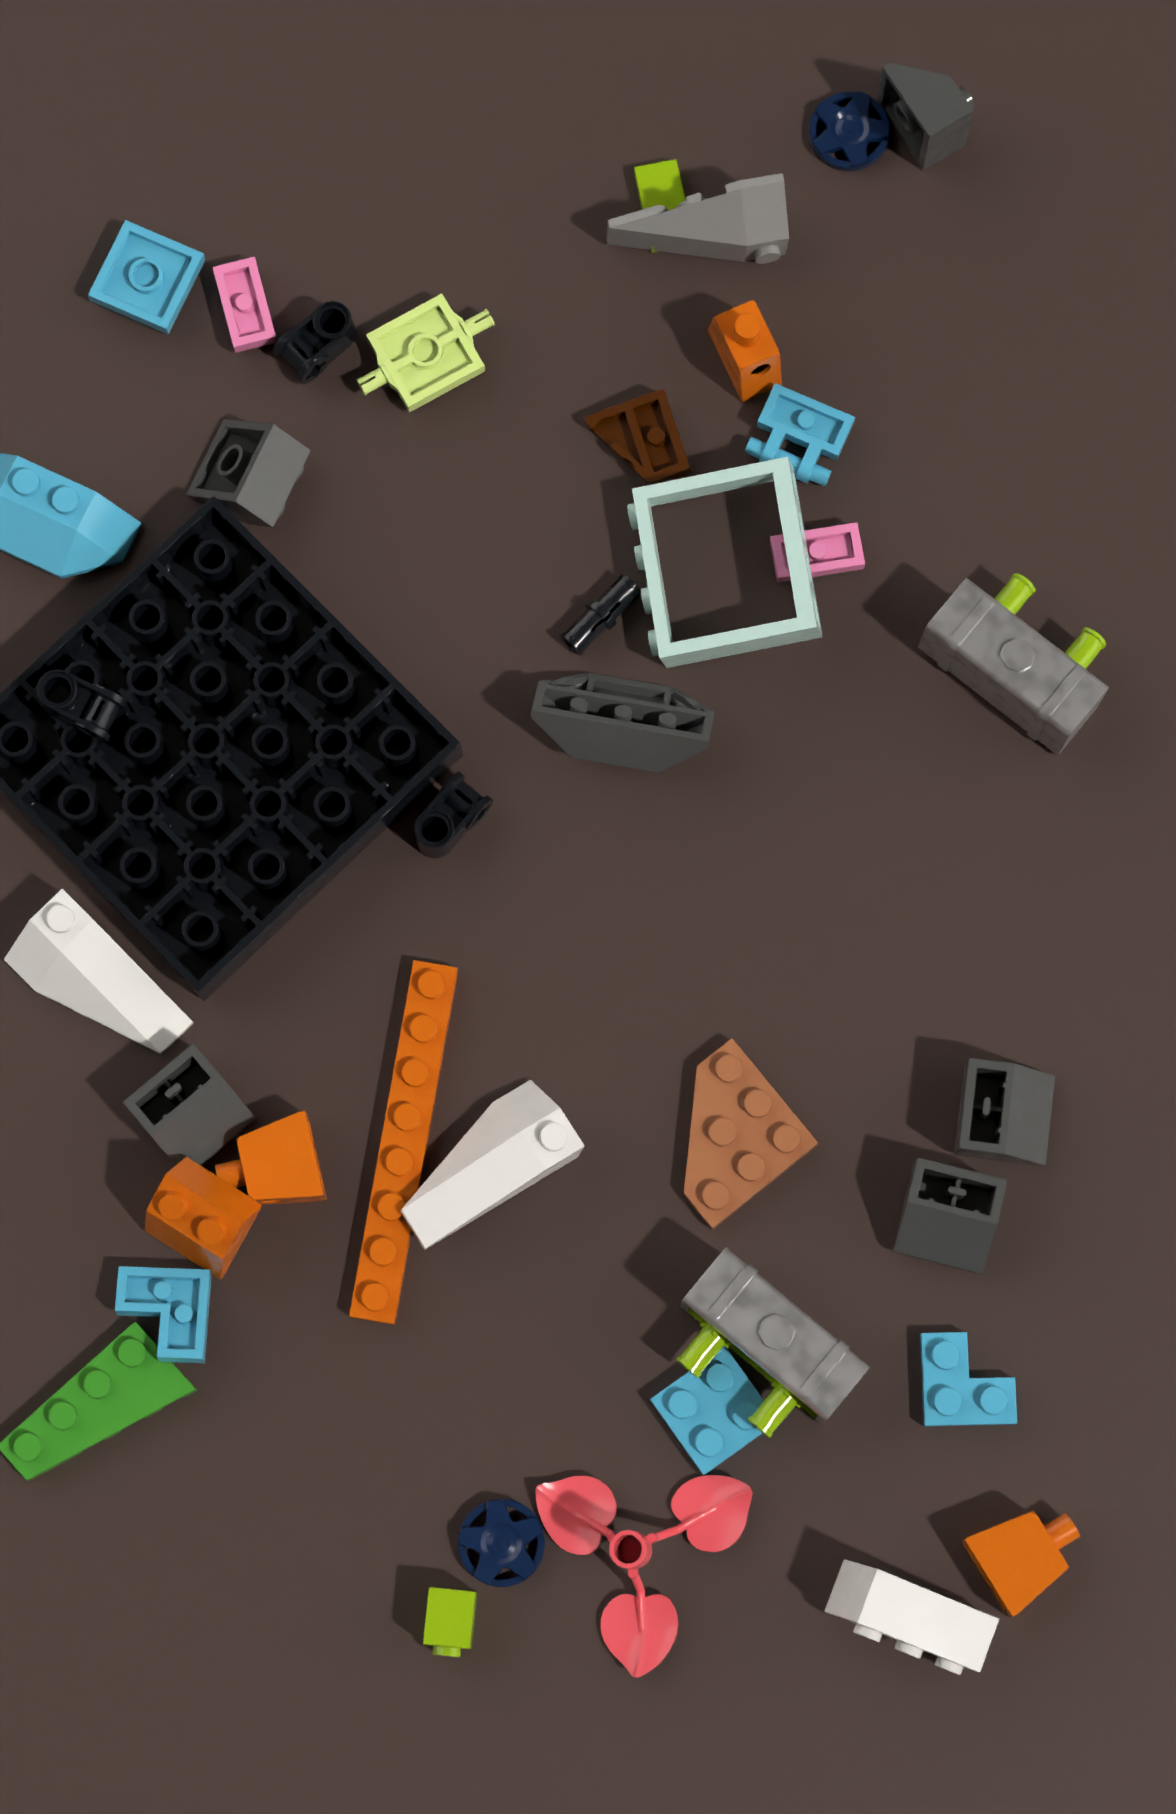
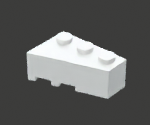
(912, 1617)

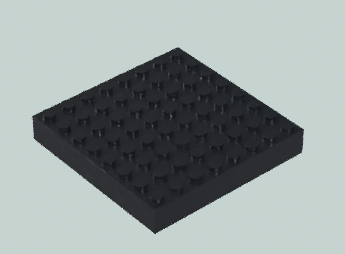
(246, 752)

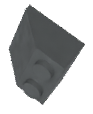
(926, 111)
(250, 471)

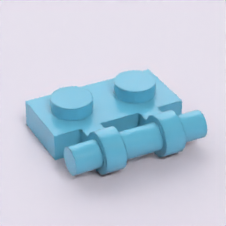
(803, 422)

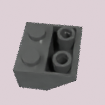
(189, 1108)
(1004, 1112)
(949, 1215)

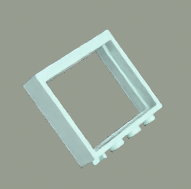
(742, 640)

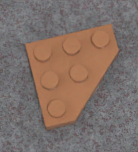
(737, 1135)

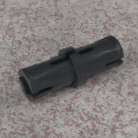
(601, 614)

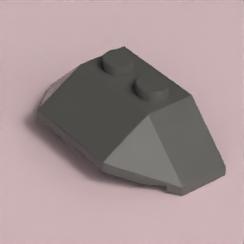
(622, 721)

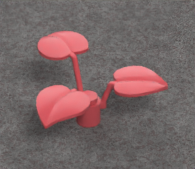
(576, 1517)

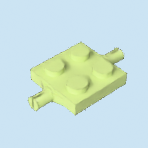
(425, 352)

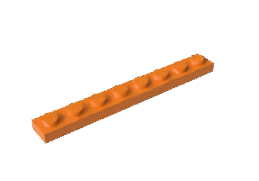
(403, 1141)

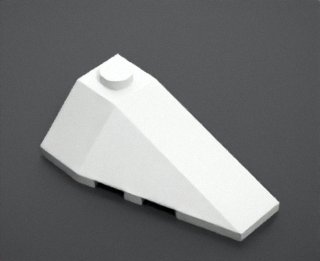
(83, 968)
(501, 1155)

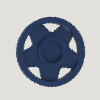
(849, 130)
(501, 1542)

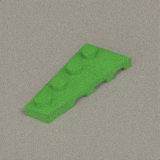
(96, 1403)

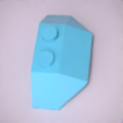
(59, 521)

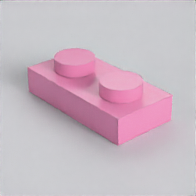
(244, 304)
(829, 550)

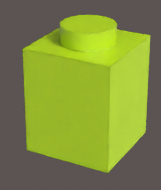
(449, 1621)

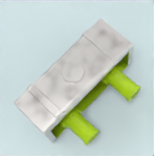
(1014, 664)
(774, 1337)

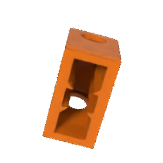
(744, 345)
(277, 1163)
(1021, 1557)

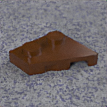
(644, 436)

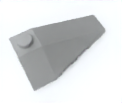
(733, 226)

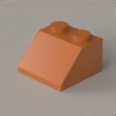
(200, 1216)

